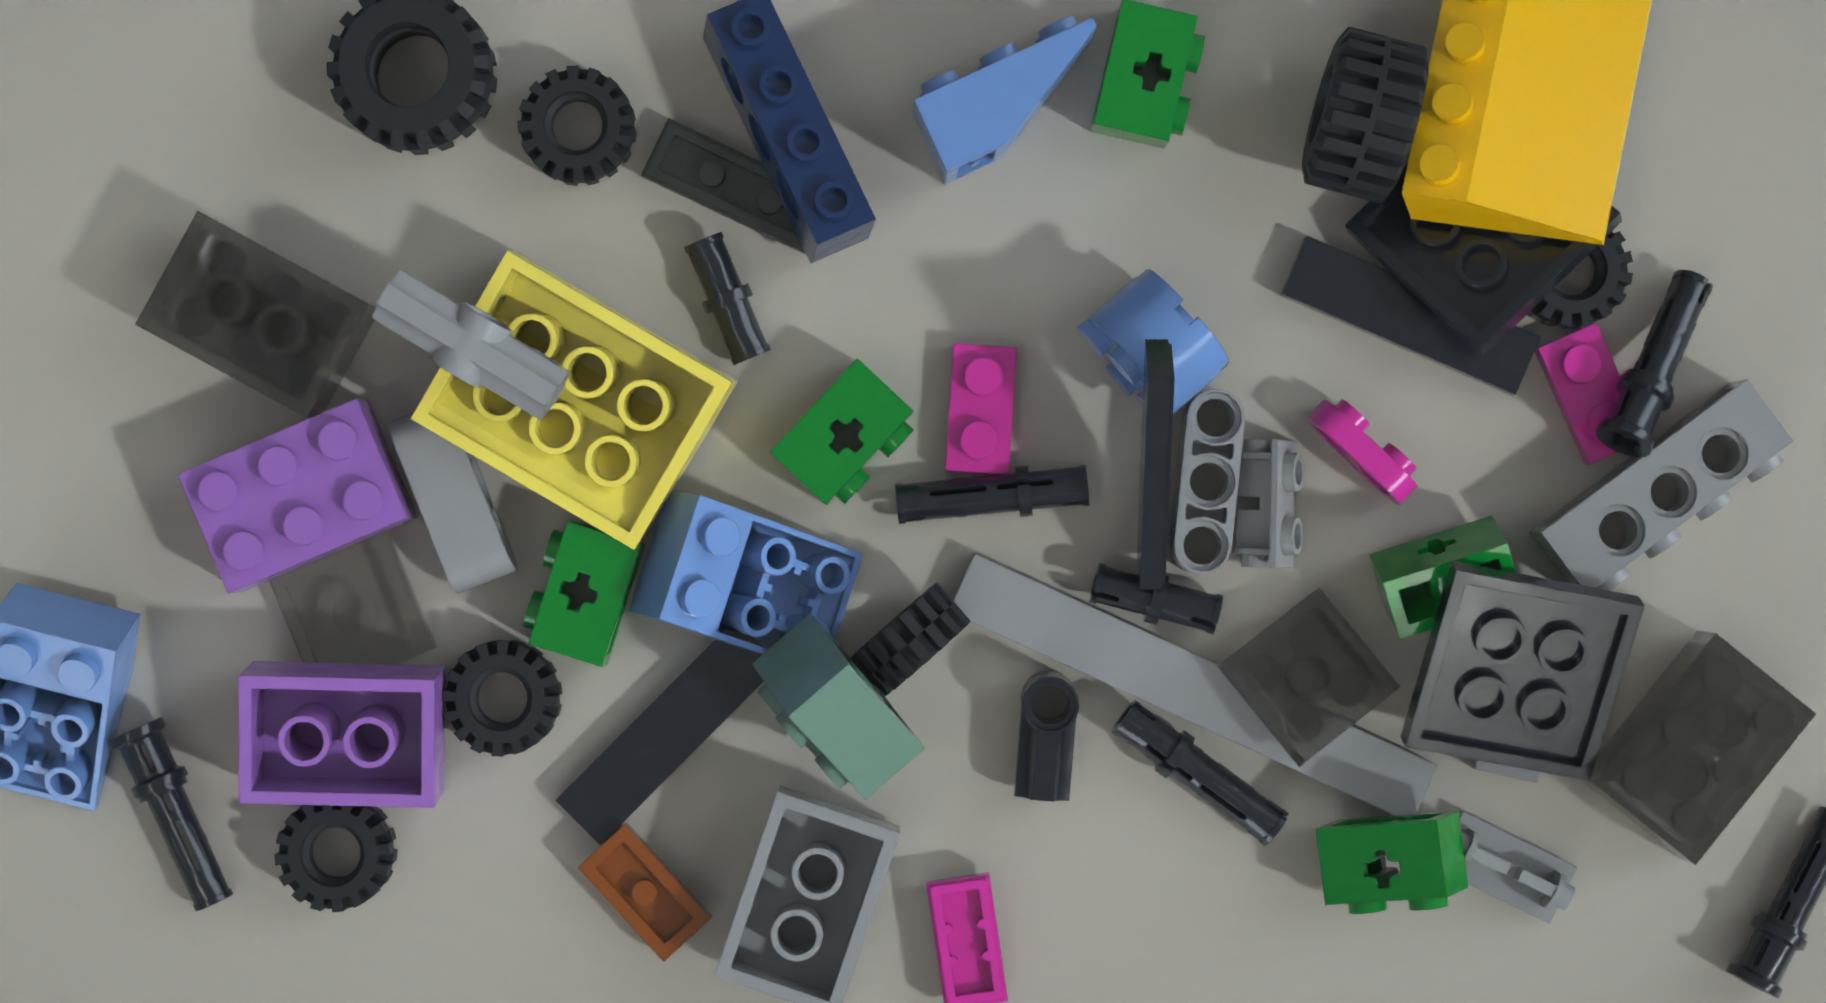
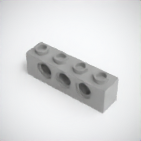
(1752, 444)

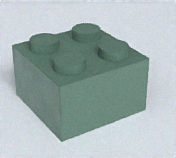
(834, 709)

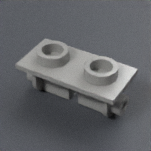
(1273, 527)
(1515, 869)

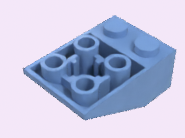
(984, 113)
(740, 573)
(61, 692)

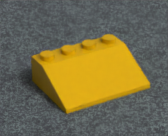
(1526, 115)

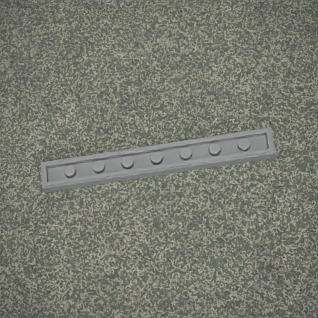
(1178, 683)

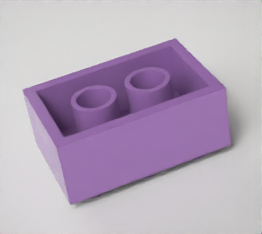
(297, 495)
(341, 734)

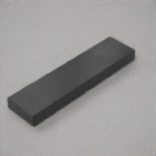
(1386, 309)
(1155, 463)
(662, 737)

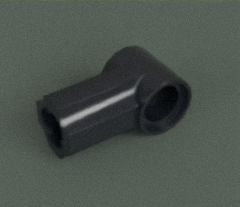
(1046, 743)

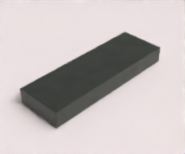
(719, 181)

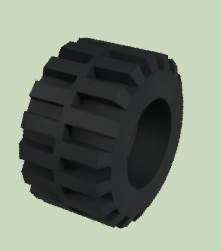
(1365, 115)
(442, 117)

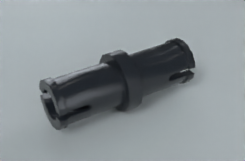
(727, 298)
(1171, 604)

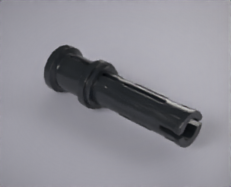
(1648, 386)
(204, 886)
(1780, 930)

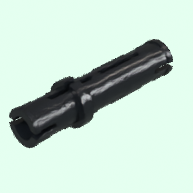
(992, 494)
(1189, 765)

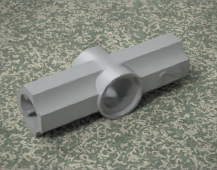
(471, 344)

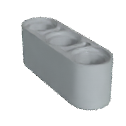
(1224, 454)
(453, 506)

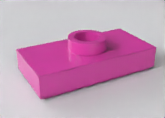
(967, 939)

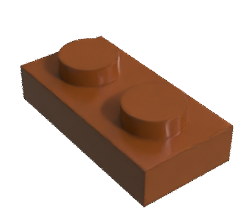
(645, 891)

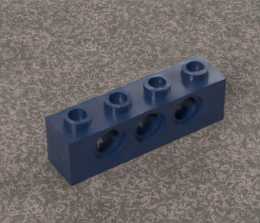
(788, 127)

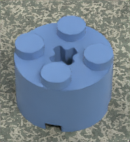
(1153, 311)

